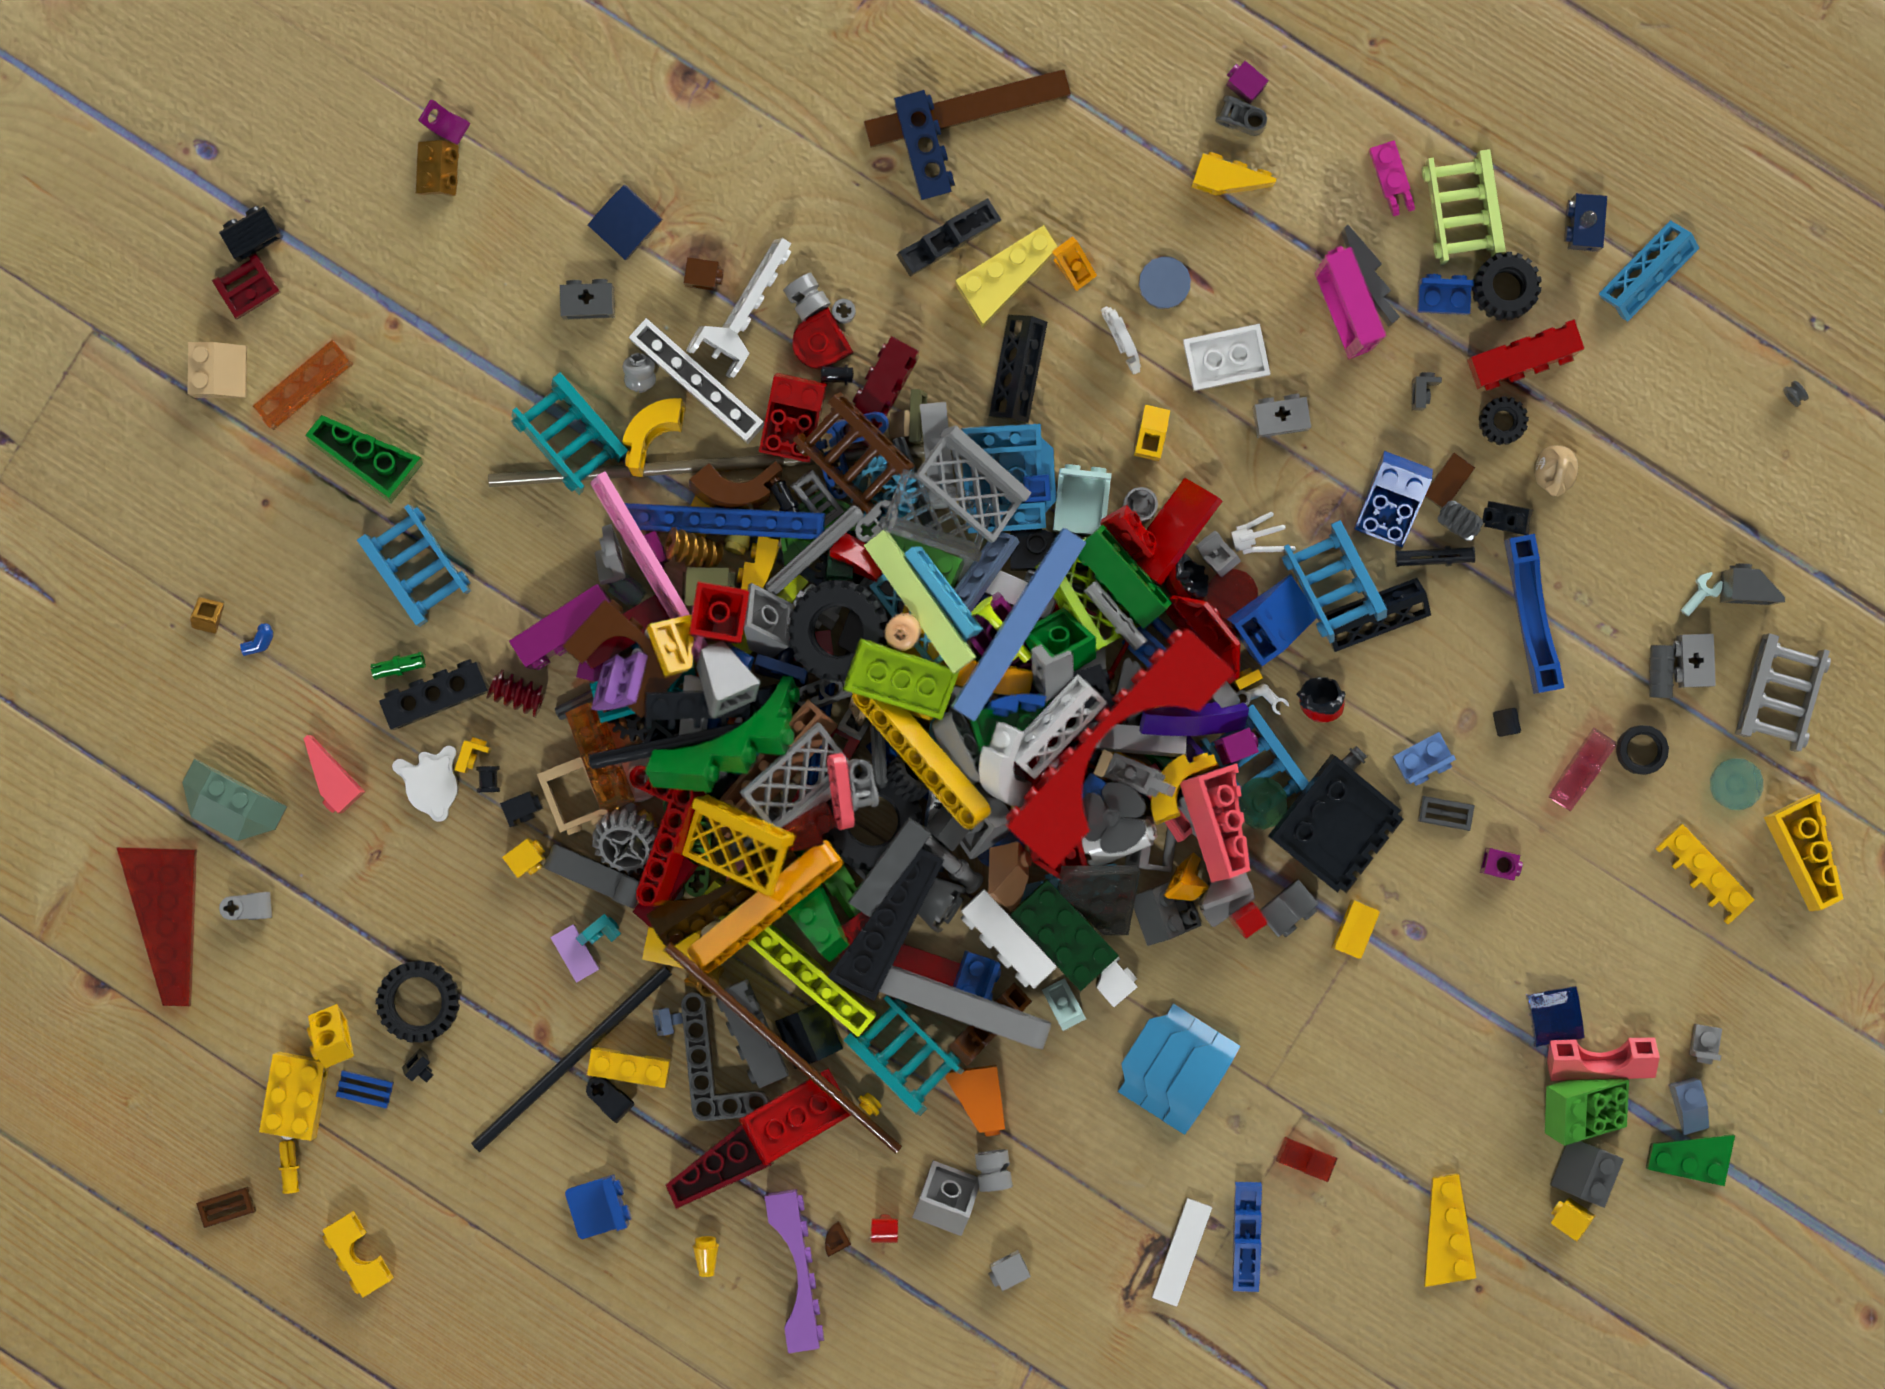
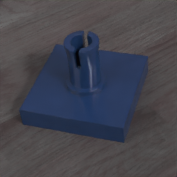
(781, 667)

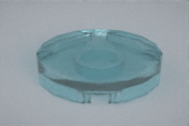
(1736, 784)

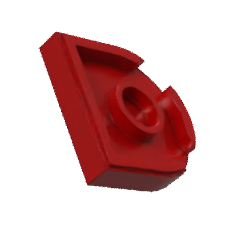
(820, 341)

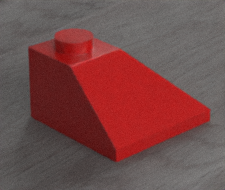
(719, 612)

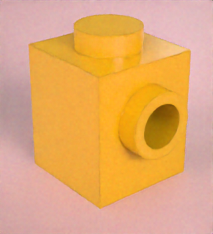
(525, 858)
(1572, 1218)

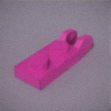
(1391, 176)

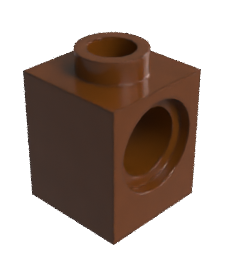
(703, 274)

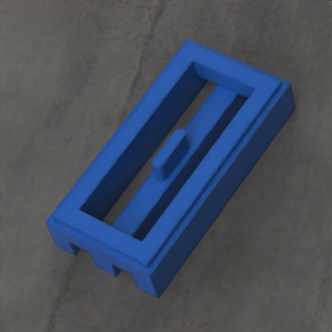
(343, 1084)

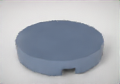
(1164, 282)

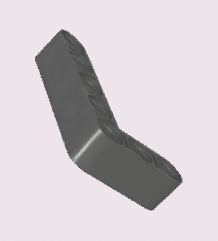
(706, 1068)

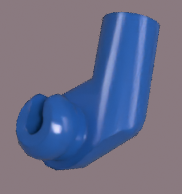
(261, 641)

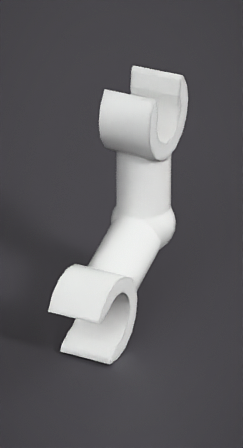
(1266, 692)

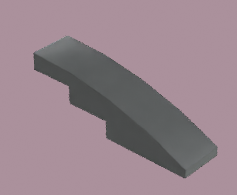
(1368, 265)

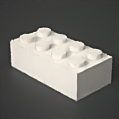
(1008, 938)

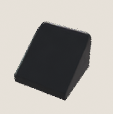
(1506, 722)

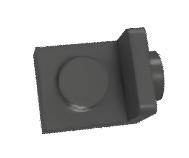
(1420, 393)

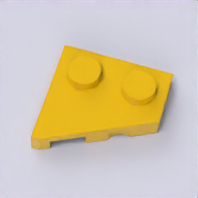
(672, 644)

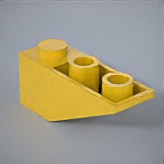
(1223, 177)

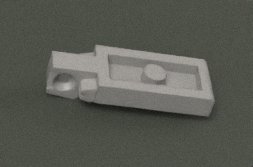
(1138, 776)

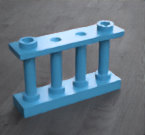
(1349, 561)
(403, 588)
(1266, 741)

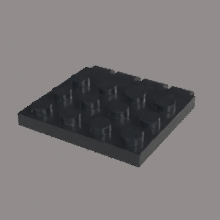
(1336, 824)

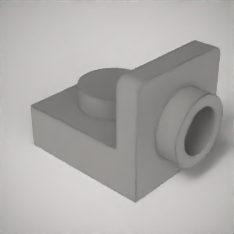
(1705, 1043)

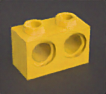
(330, 1036)

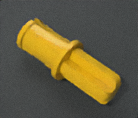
(288, 1167)

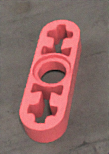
(840, 791)

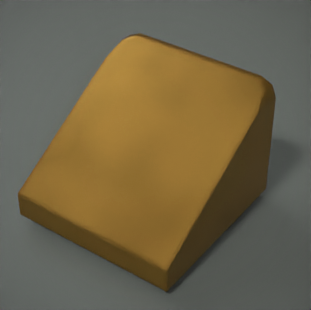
(206, 615)

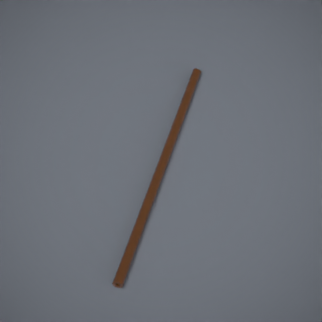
(782, 1047)

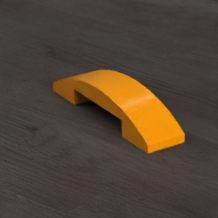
(1014, 681)

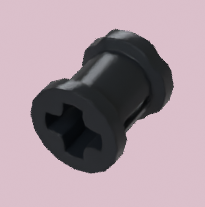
(487, 779)

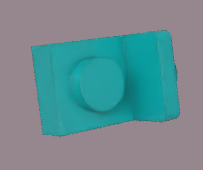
(593, 932)

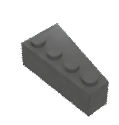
(763, 1059)

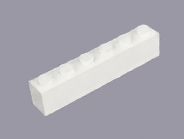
(697, 381)

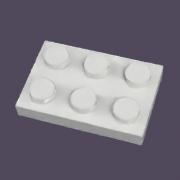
(1226, 357)

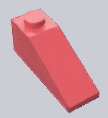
(332, 780)

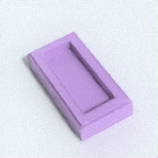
(576, 957)

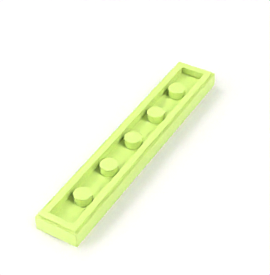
(920, 601)

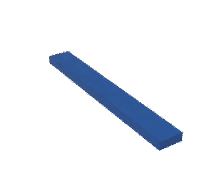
(728, 521)

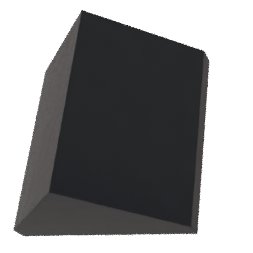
(810, 1033)

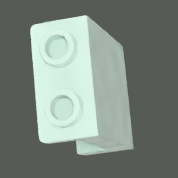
(1081, 499)

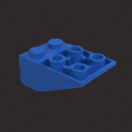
(1394, 499)
(1273, 620)

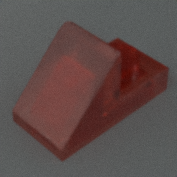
(810, 827)

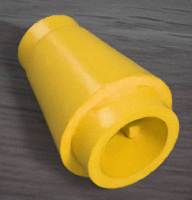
(706, 1255)

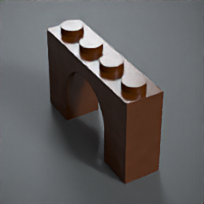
(608, 622)

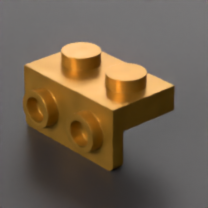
(437, 168)

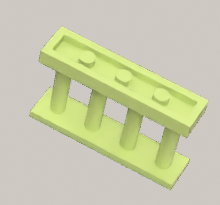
(1484, 191)

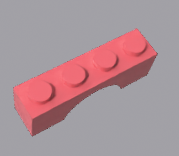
(1632, 1060)

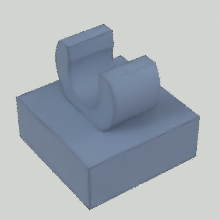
(664, 1021)

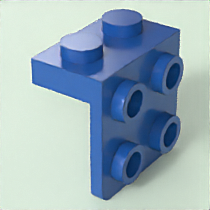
(598, 1207)

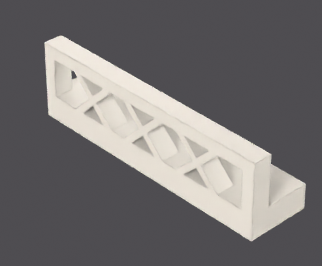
(1052, 723)

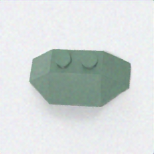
(229, 804)

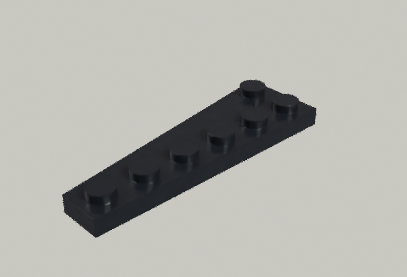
(880, 940)

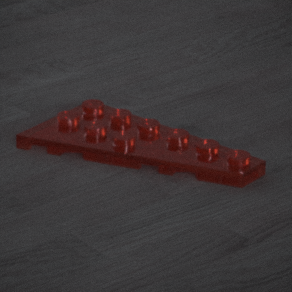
(164, 902)

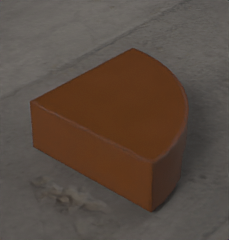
(836, 1239)

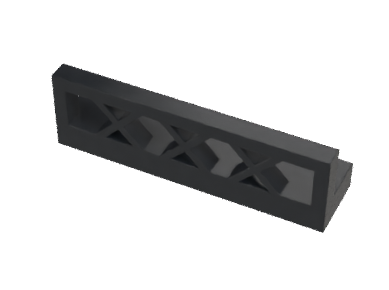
(1023, 368)
(1397, 600)

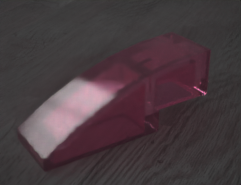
(1582, 769)

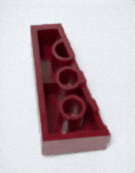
(885, 380)
(717, 1168)

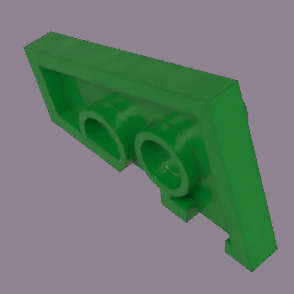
(1696, 1159)

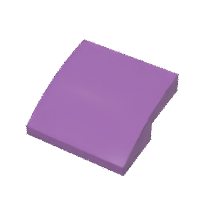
(619, 682)

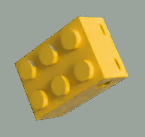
(294, 1097)

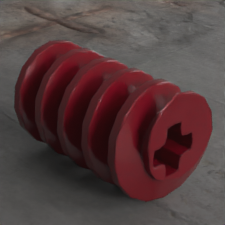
(517, 693)

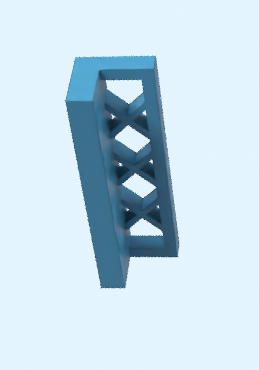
(1654, 272)

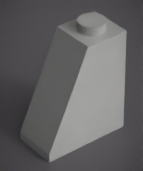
(725, 679)

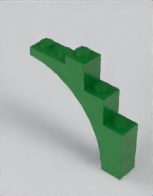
(699, 766)

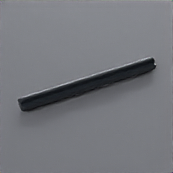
(645, 749)

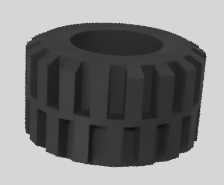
(1522, 271)

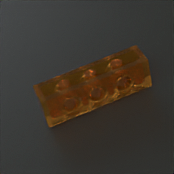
(592, 736)

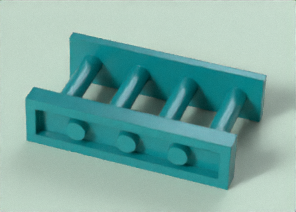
(578, 409)
(879, 1062)

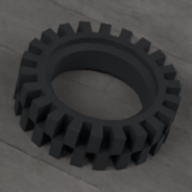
(395, 1023)

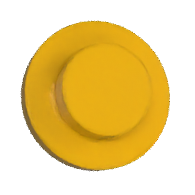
(869, 1104)

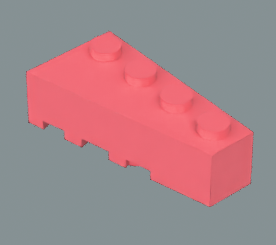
(1218, 821)

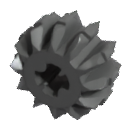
(1460, 520)

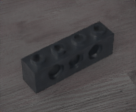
(394, 700)

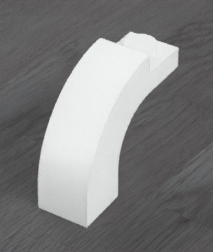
(997, 767)

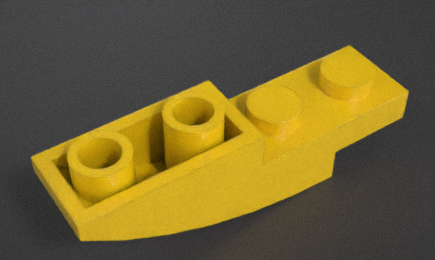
(765, 556)

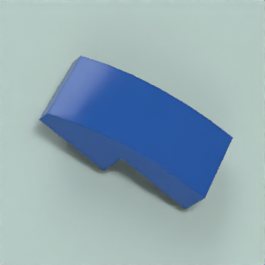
(1009, 704)

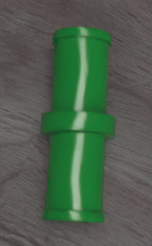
(398, 665)

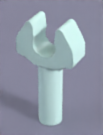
(1702, 592)

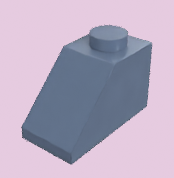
(1690, 1105)

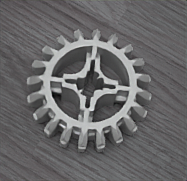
(615, 831)

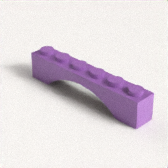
(785, 1216)

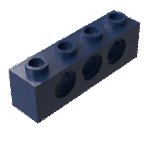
(923, 103)

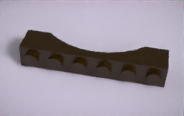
(682, 918)

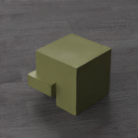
(716, 576)

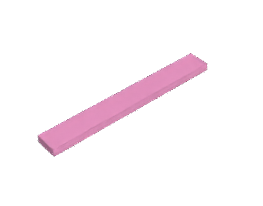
(643, 553)

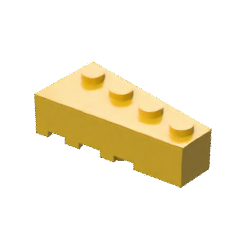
(1806, 851)

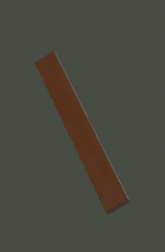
(975, 106)

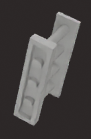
(1763, 674)

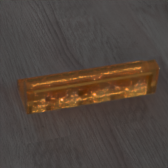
(306, 390)

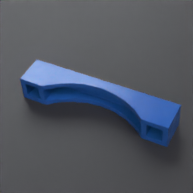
(1537, 639)

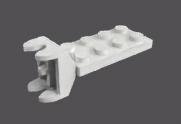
(726, 338)

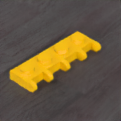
(1707, 872)

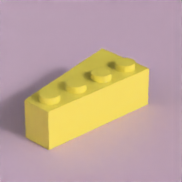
(1005, 274)

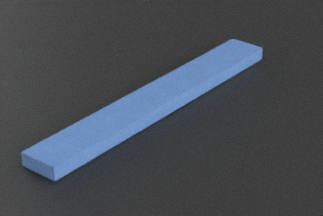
(1018, 624)

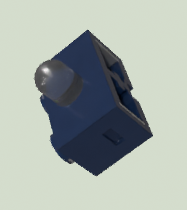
(1587, 222)

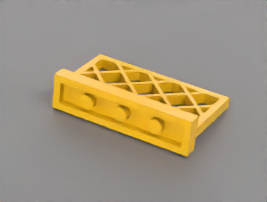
(749, 826)

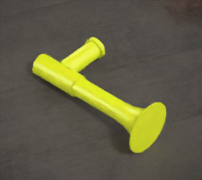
(985, 610)

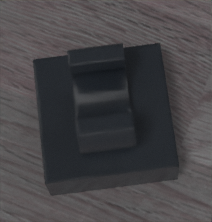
(418, 1066)

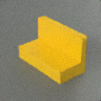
(1355, 929)

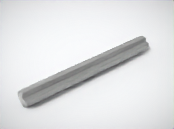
(814, 550)

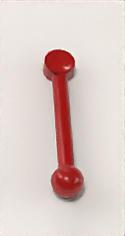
(1111, 672)

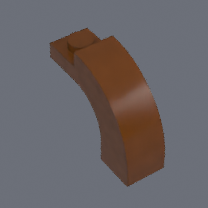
(721, 493)
(974, 1039)

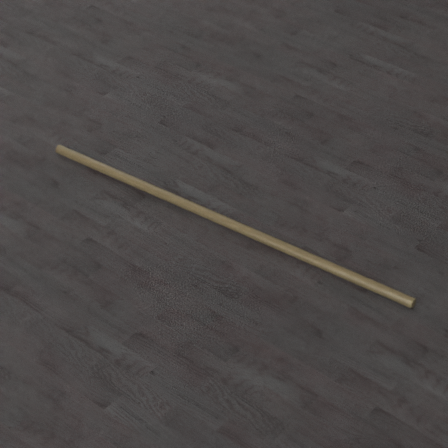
(675, 467)

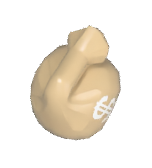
(1556, 469)

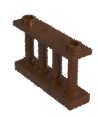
(859, 427)

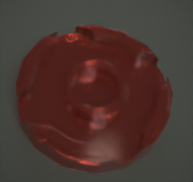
(1231, 592)

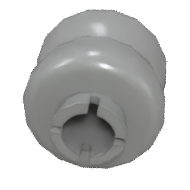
(639, 372)

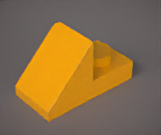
(1074, 263)
(1185, 882)

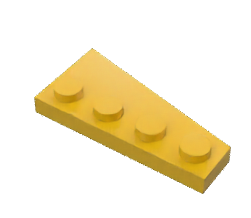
(1449, 1244)

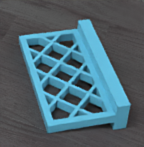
(942, 592)

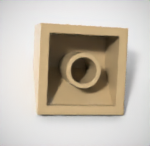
(217, 370)

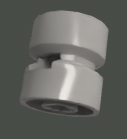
(806, 296)
(1142, 502)
(993, 1170)

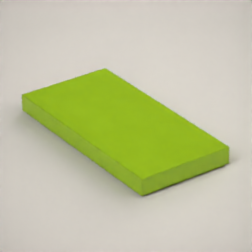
(900, 679)

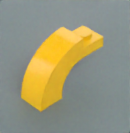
(648, 424)
(1166, 807)

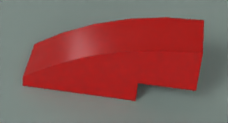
(1248, 919)

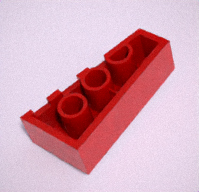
(1526, 355)

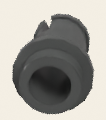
(1354, 758)

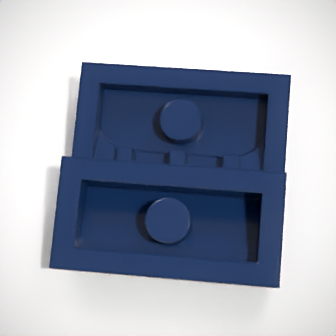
(625, 222)

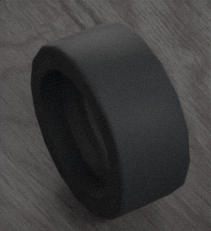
(1658, 737)

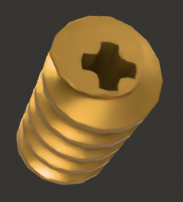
(693, 548)

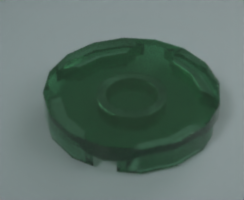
(1262, 803)

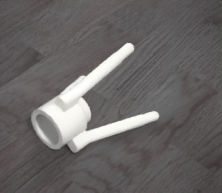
(1245, 538)

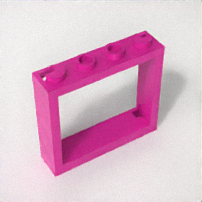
(1349, 302)

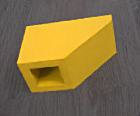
(1152, 433)

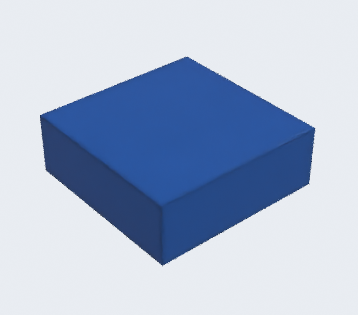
(1038, 486)

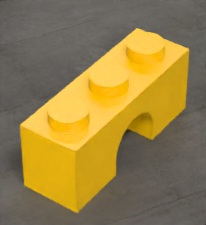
(629, 1068)
(364, 1275)

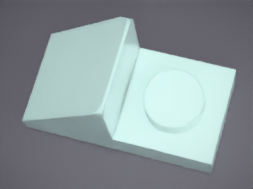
(1063, 1004)

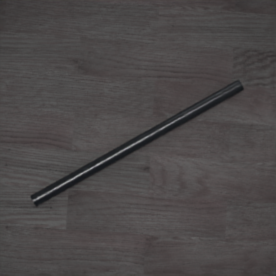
(571, 1058)

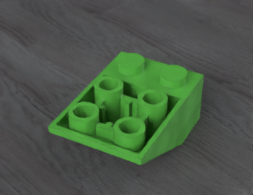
(1585, 1108)

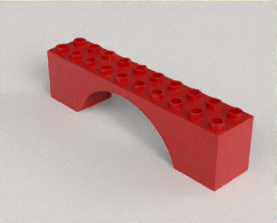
(1053, 813)

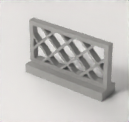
(981, 464)
(813, 796)

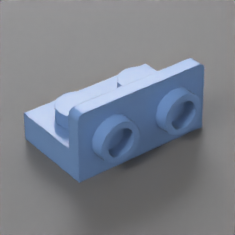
(1423, 759)

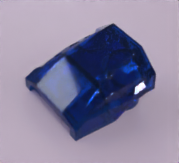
(1555, 1015)

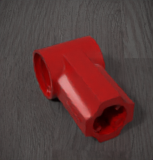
(884, 1230)

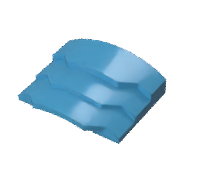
(1021, 453)
(1176, 1067)

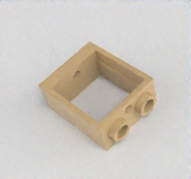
(555, 773)

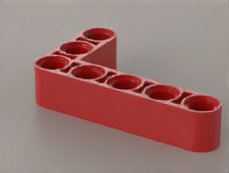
(668, 832)

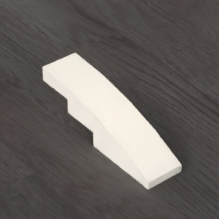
(1008, 586)

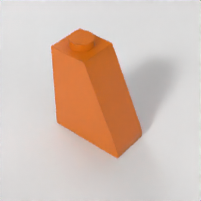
(980, 1096)

